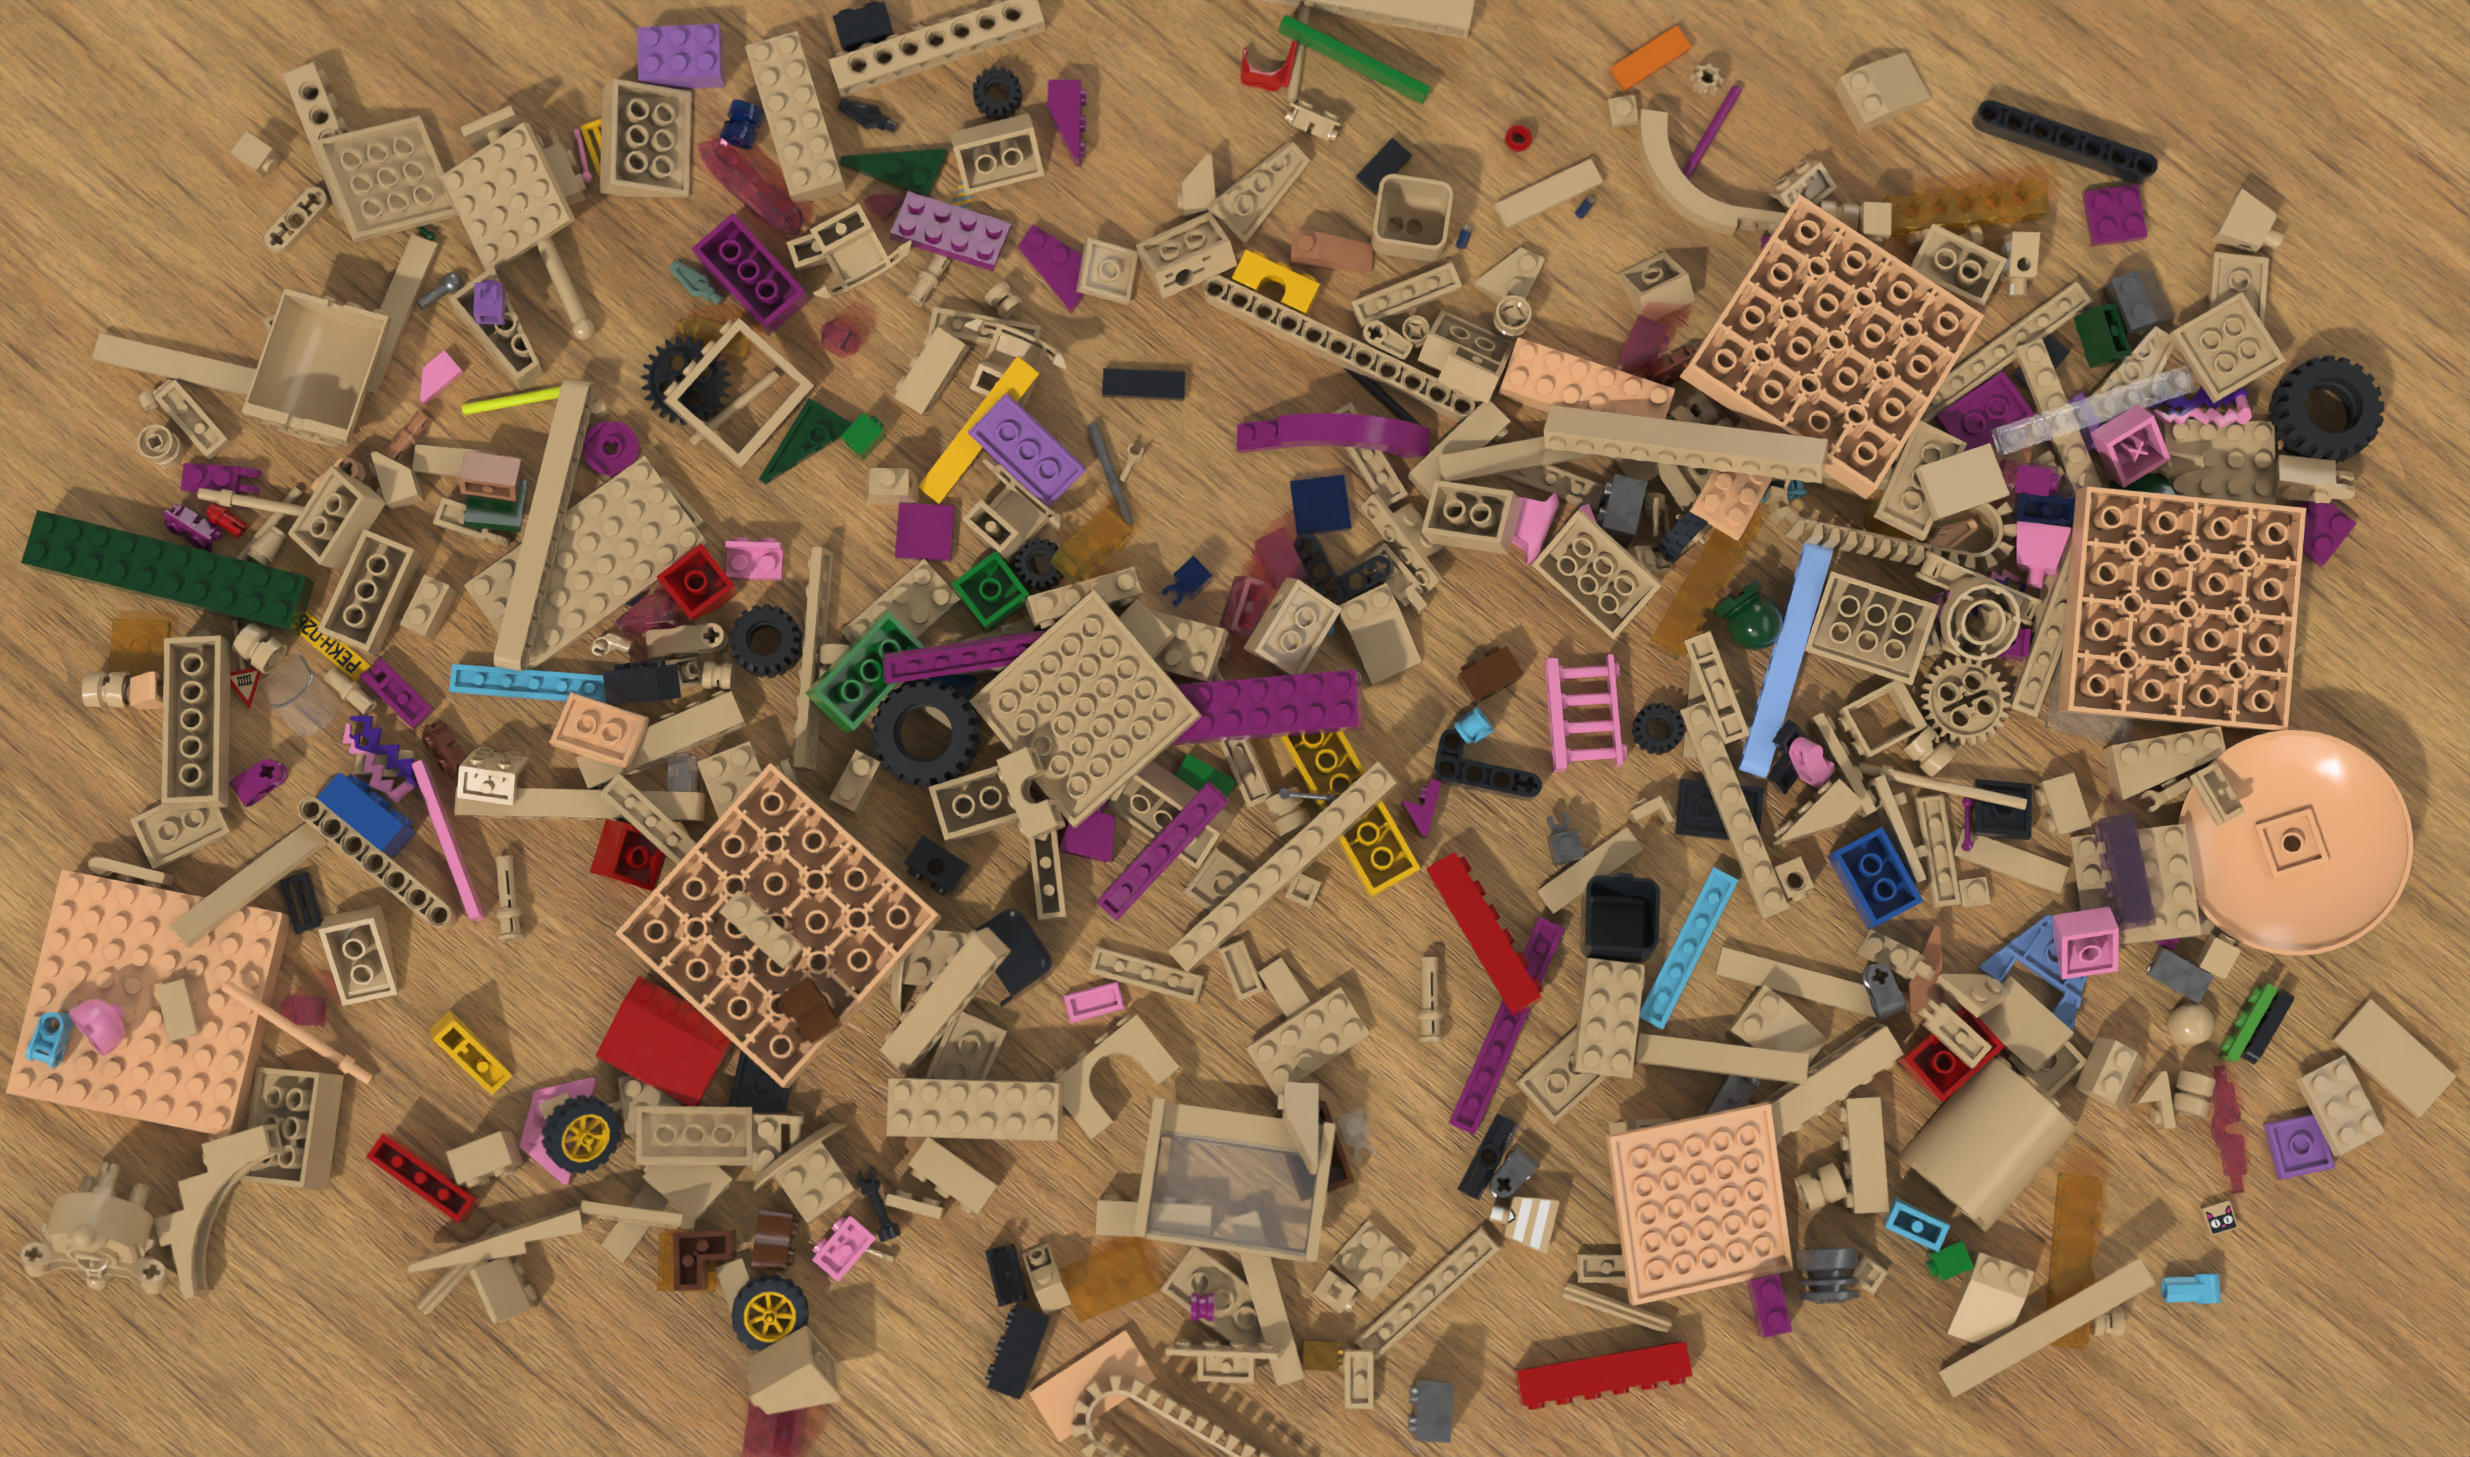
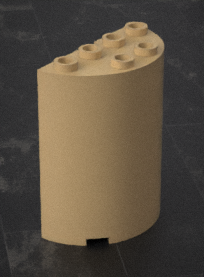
(309, 344)
(1989, 1142)

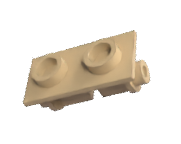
(1304, 115)

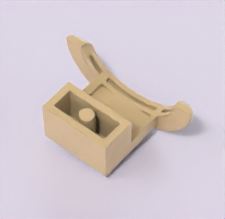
(853, 251)
(1004, 349)
(1011, 517)
(924, 962)
(810, 1175)

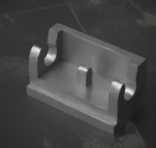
(2179, 974)
(1732, 1093)

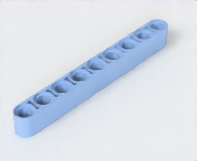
(1785, 659)

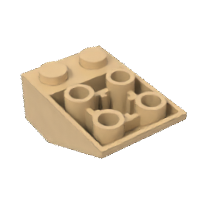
(1830, 809)

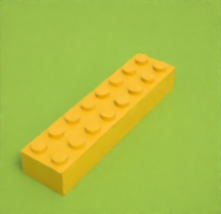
(1373, 844)

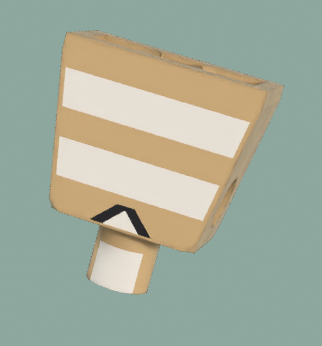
(2019, 249)
(1527, 1221)

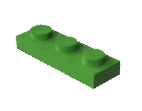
(2246, 1022)

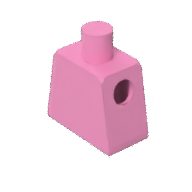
(2040, 550)

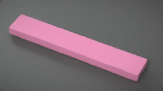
(448, 841)

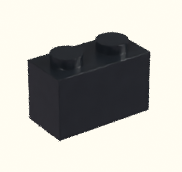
(863, 25)

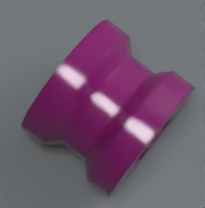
(1202, 1307)

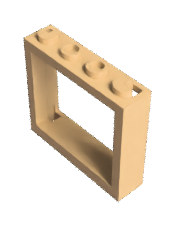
(694, 369)

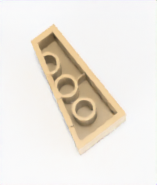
(505, 341)
(2148, 762)

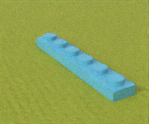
(526, 684)
(1687, 948)

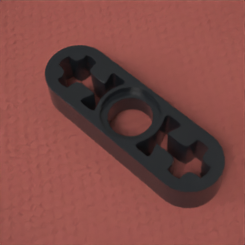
(2267, 1026)

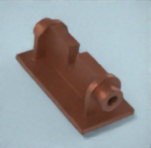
(1668, 374)
(437, 740)

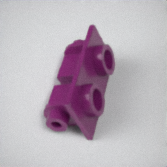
(182, 521)

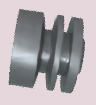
(1828, 1274)

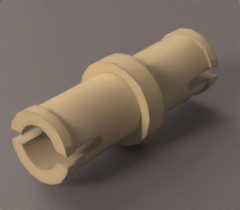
(928, 279)
(350, 691)

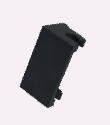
(1006, 1275)

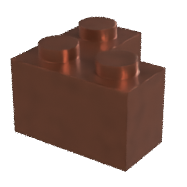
(692, 1254)

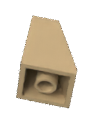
(793, 1374)

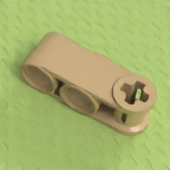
(684, 641)

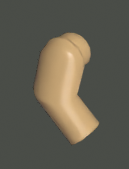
(610, 642)

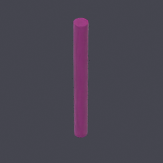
(1711, 131)

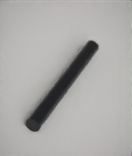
(1383, 397)

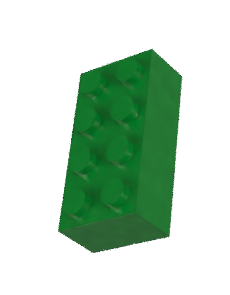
(856, 678)

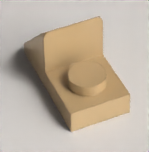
(2158, 1092)

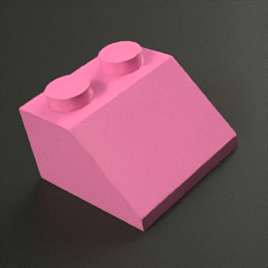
(2086, 942)

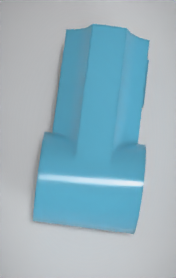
(2197, 1289)

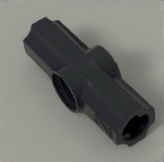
(1496, 1139)

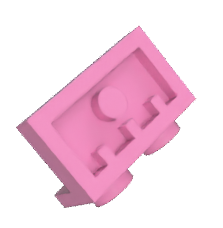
(754, 559)
(842, 1247)

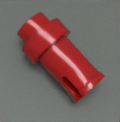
(221, 516)

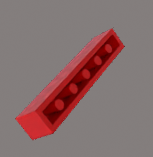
(1484, 934)
(1603, 1373)

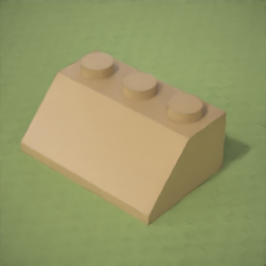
(997, 154)
(1453, 329)
(336, 518)

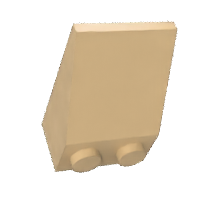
(1880, 91)
(1958, 266)
(1378, 634)
(359, 955)
(1775, 1025)
(1989, 1300)

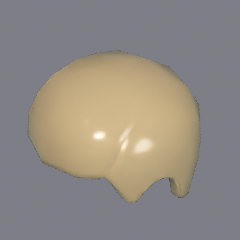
(2191, 1024)

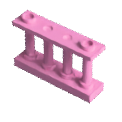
(1561, 728)

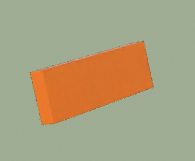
(1650, 58)

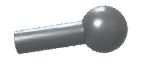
(450, 284)

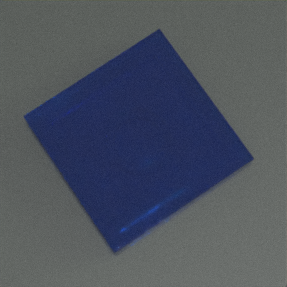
(1320, 505)

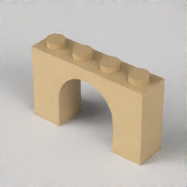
(1130, 1039)

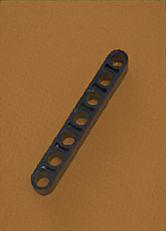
(2077, 140)

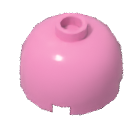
(99, 1023)

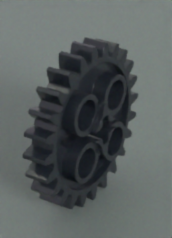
(662, 372)

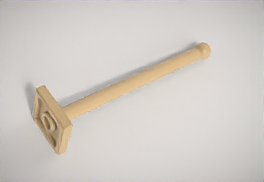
(482, 133)

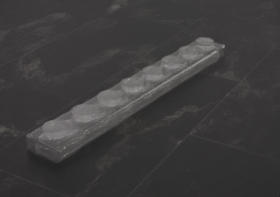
(2092, 410)

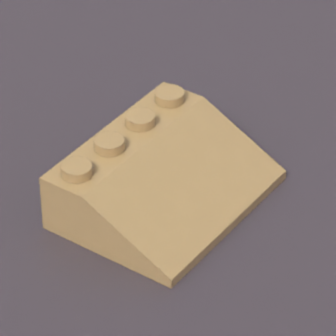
(645, 140)
(1597, 574)
(1871, 628)
(306, 1116)

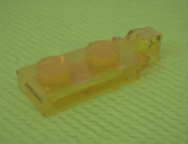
(709, 330)

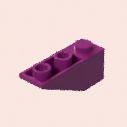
(1064, 109)

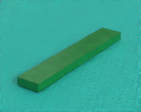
(1353, 59)

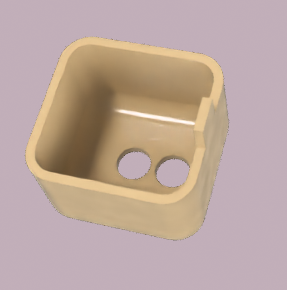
(1412, 200)

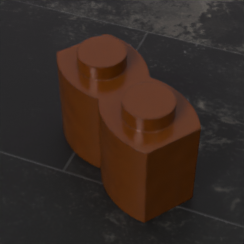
(810, 1011)
(774, 1240)

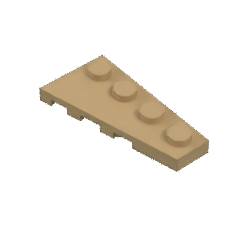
(1256, 194)
(2147, 360)

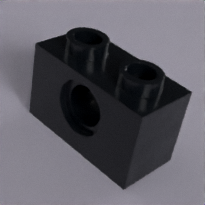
(954, 869)

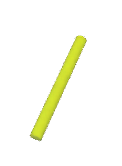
(509, 401)

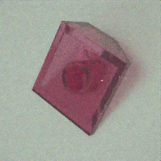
(650, 613)

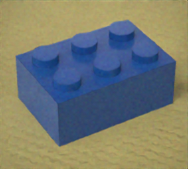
(368, 813)
(1875, 878)

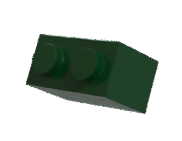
(2102, 335)

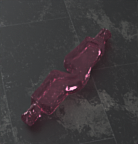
(2231, 1146)

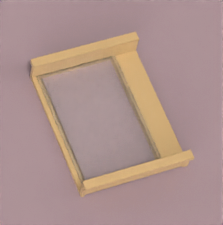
(1231, 1183)

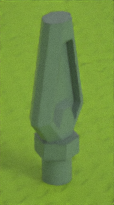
(696, 282)

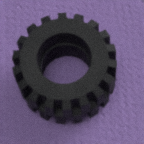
(752, 622)

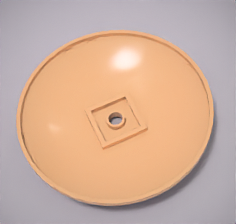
(2349, 854)

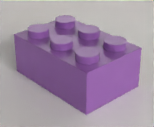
(681, 56)

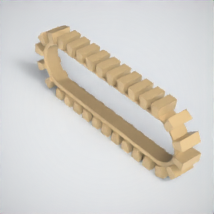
(1985, 560)
(1169, 1403)

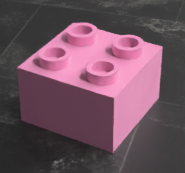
(2130, 446)

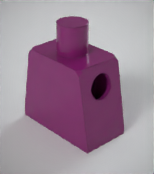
(1092, 838)

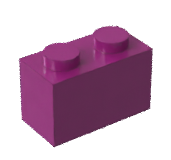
(1769, 1306)

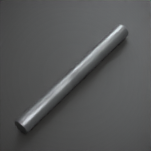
(1110, 473)

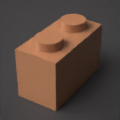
(490, 475)

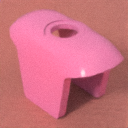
(1533, 525)

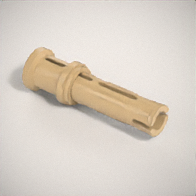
(508, 912)
(1430, 1014)

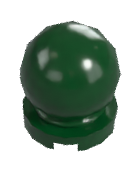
(1751, 619)

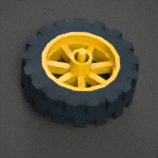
(596, 1144)
(768, 1286)

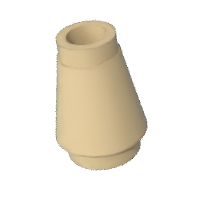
(266, 547)

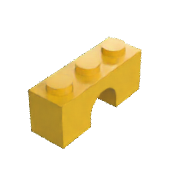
(1256, 271)

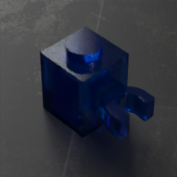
(1190, 580)

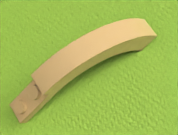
(1682, 194)

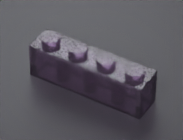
(2126, 871)

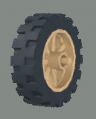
(1684, 535)

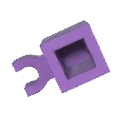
(489, 302)

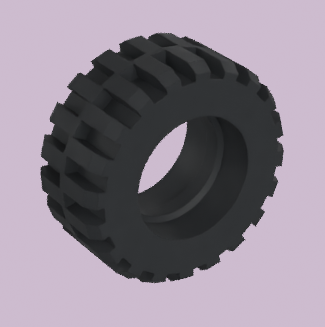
(2350, 386)
(888, 732)

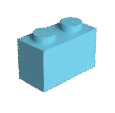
(1916, 1224)

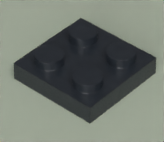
(2002, 820)

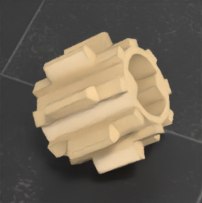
(1708, 72)

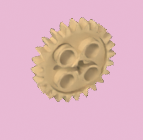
(1975, 724)

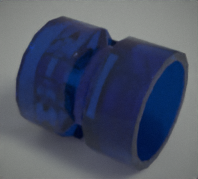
(741, 127)

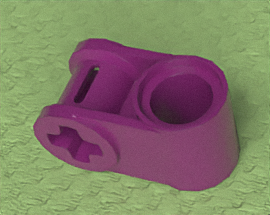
(255, 784)

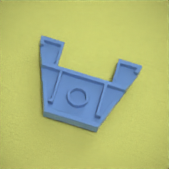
(2037, 952)

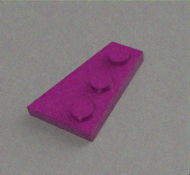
(1055, 263)

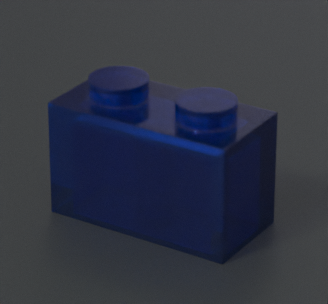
(2051, 510)

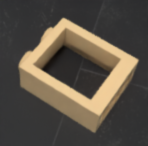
(1905, 706)

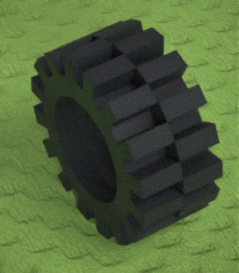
(992, 78)
(1023, 560)
(1653, 745)

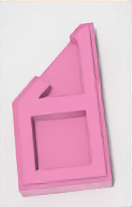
(437, 376)

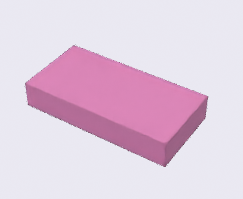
(1094, 1002)

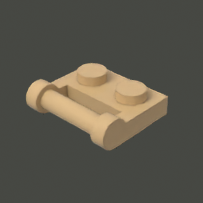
(768, 1136)

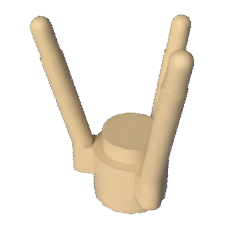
(1653, 508)

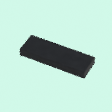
(1143, 384)

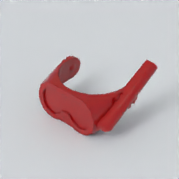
(1268, 80)

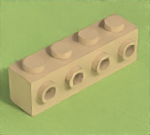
(1115, 589)

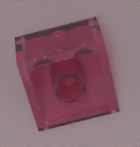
(1643, 345)

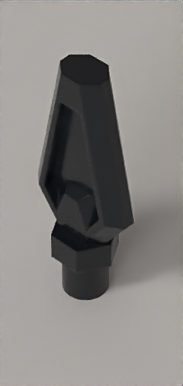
(867, 115)

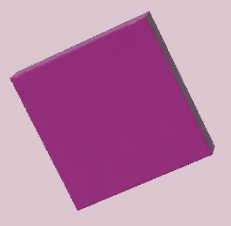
(925, 532)

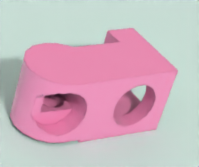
(1810, 763)

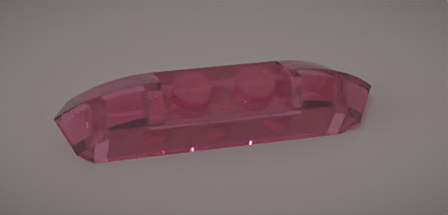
(750, 186)

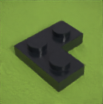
(1784, 773)

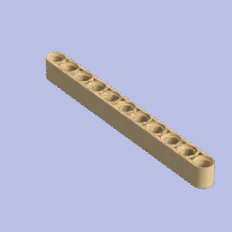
(1329, 337)
(544, 525)

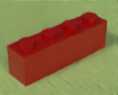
(423, 1178)

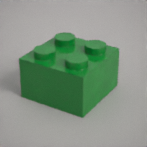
(991, 591)

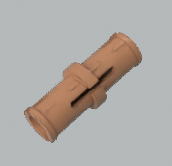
(407, 436)

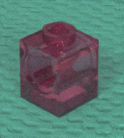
(304, 1010)

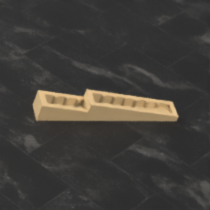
(503, 1243)

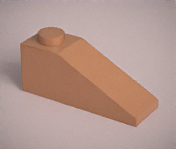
(1330, 252)
(1920, 990)

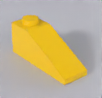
(469, 1052)

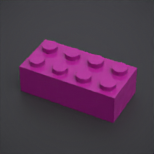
(750, 274)

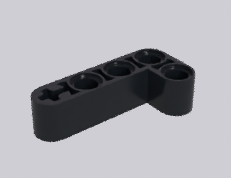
(1487, 772)

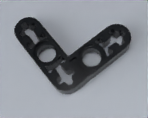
(1340, 582)

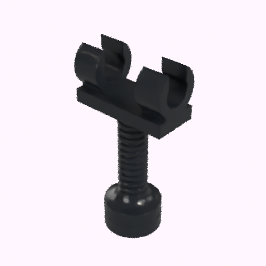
(871, 1186)

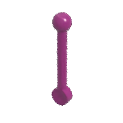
(1967, 844)

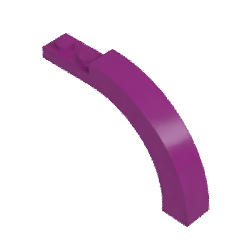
(1335, 429)

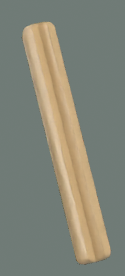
(450, 1279)
(1617, 1308)

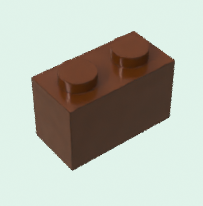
(1490, 674)

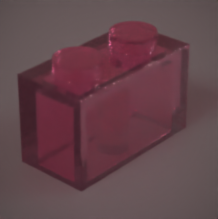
(1278, 559)
(1244, 605)

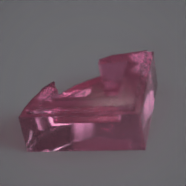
(884, 204)

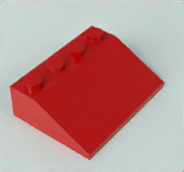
(665, 1043)

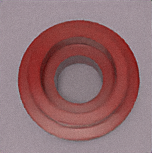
(1518, 130)

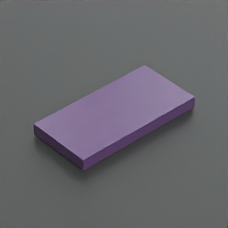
(1027, 450)

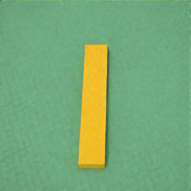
(964, 448)

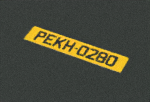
(335, 651)

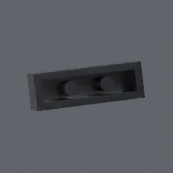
(641, 682)
(1017, 1351)

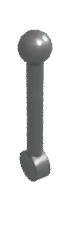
(1284, 794)

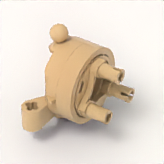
(99, 1236)

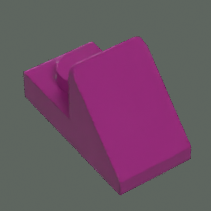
(1422, 814)

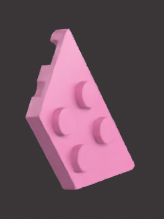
(532, 1135)

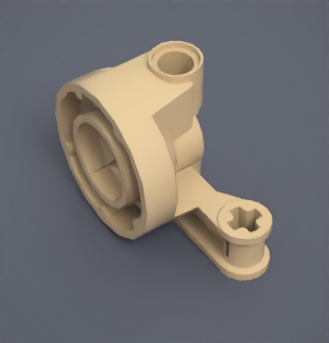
(1997, 618)

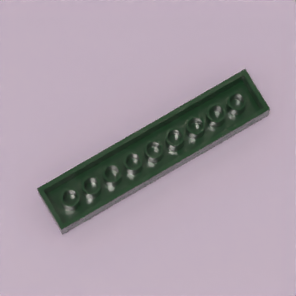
(168, 572)

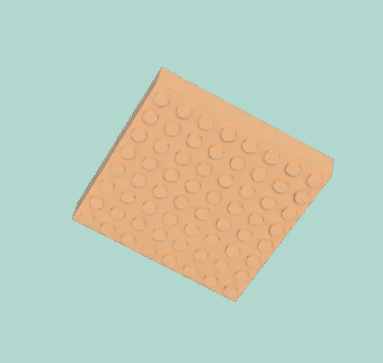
(1833, 344)
(2181, 609)
(809, 880)
(116, 947)

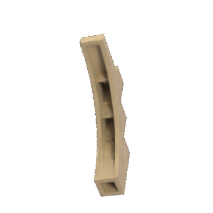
(202, 1196)

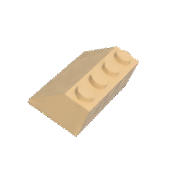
(1155, 799)

